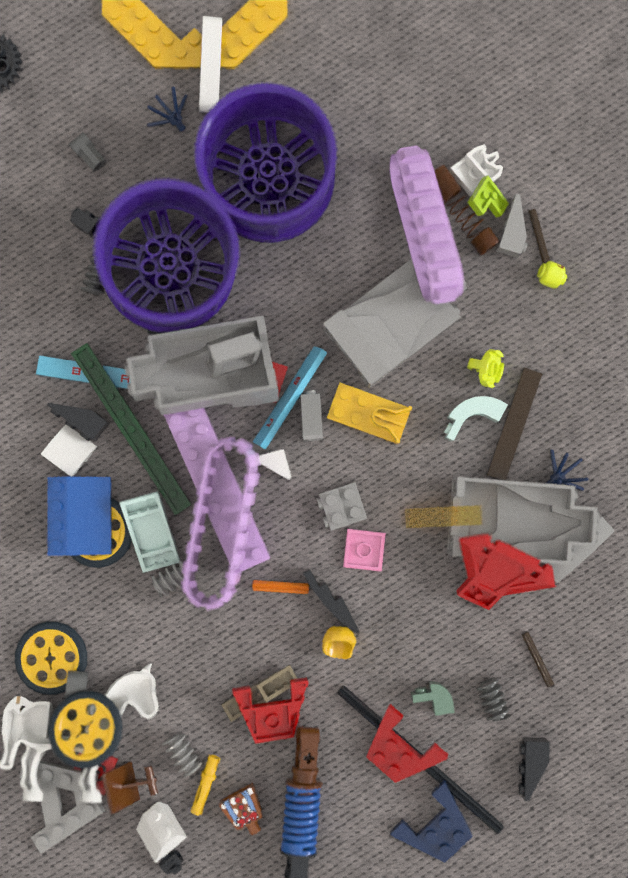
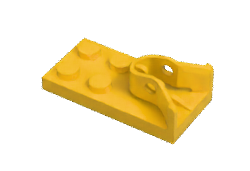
(369, 413)

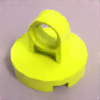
(489, 368)

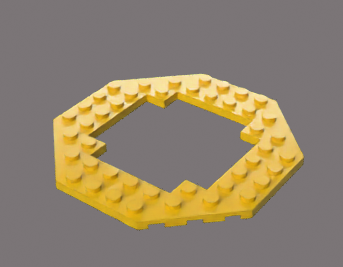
(165, 50)

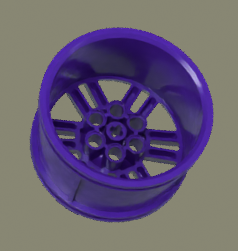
(247, 107)
(158, 197)

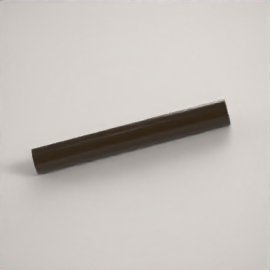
(539, 236)
(538, 660)

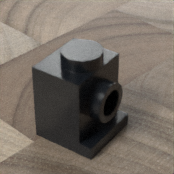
(85, 221)

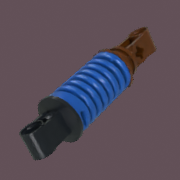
(302, 805)

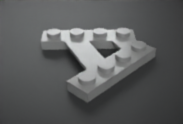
(60, 825)

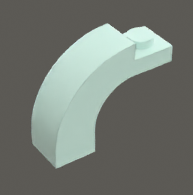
(482, 405)

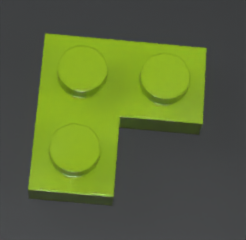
(487, 196)

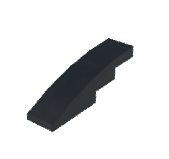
(335, 606)

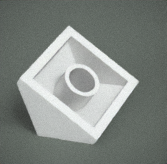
(277, 462)

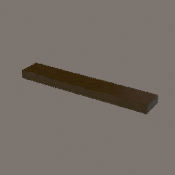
(514, 424)

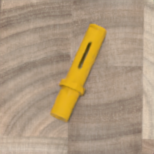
(207, 777)

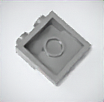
(342, 506)

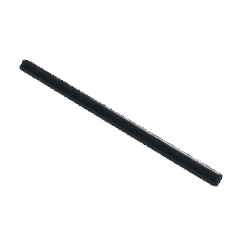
(433, 771)

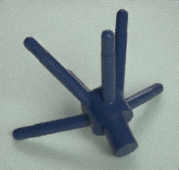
(174, 117)
(559, 477)

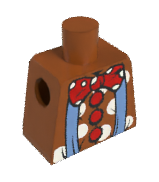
(243, 808)

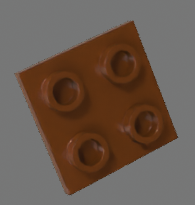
(122, 786)

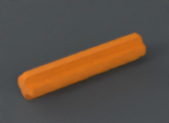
(282, 587)

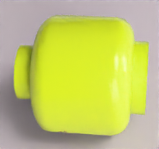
(552, 274)

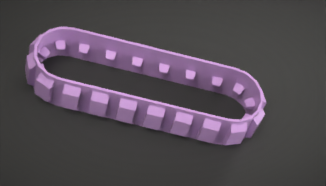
(426, 225)
(197, 526)

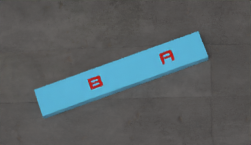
(71, 371)
(290, 397)

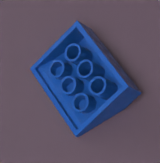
(79, 516)

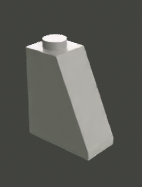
(311, 416)

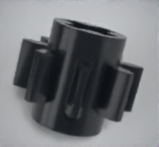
(171, 862)

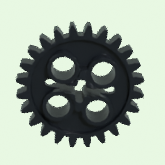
(12, 62)

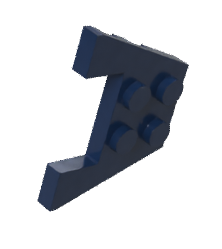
(441, 835)

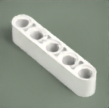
(210, 63)

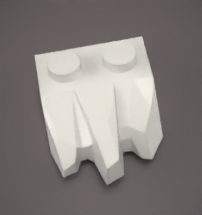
(475, 166)

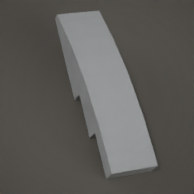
(582, 552)

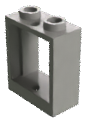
(233, 354)

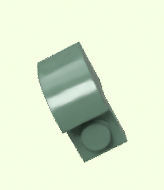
(440, 696)

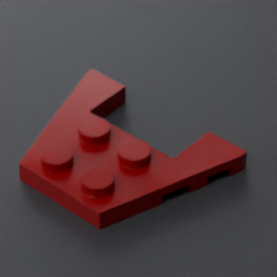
(272, 719)
(395, 755)

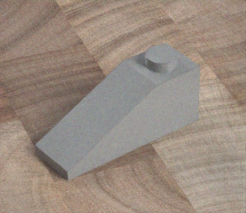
(514, 232)

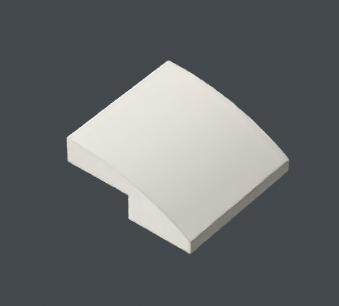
(68, 450)

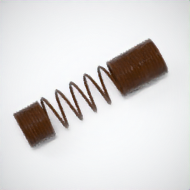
(449, 188)

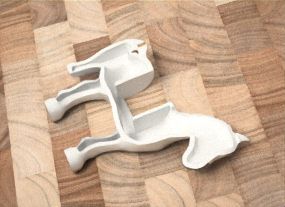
(33, 723)

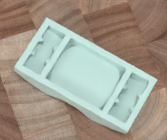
(150, 531)

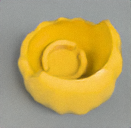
(339, 642)

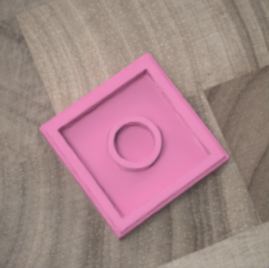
(364, 550)

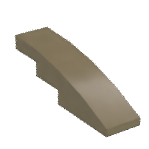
(262, 691)

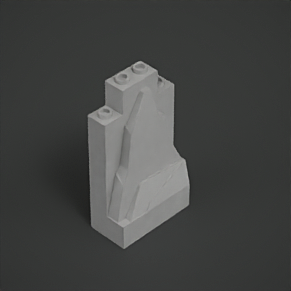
(389, 325)
(181, 380)
(526, 516)

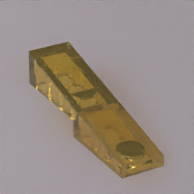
(444, 516)

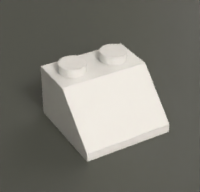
(160, 831)

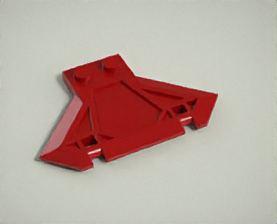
(499, 571)

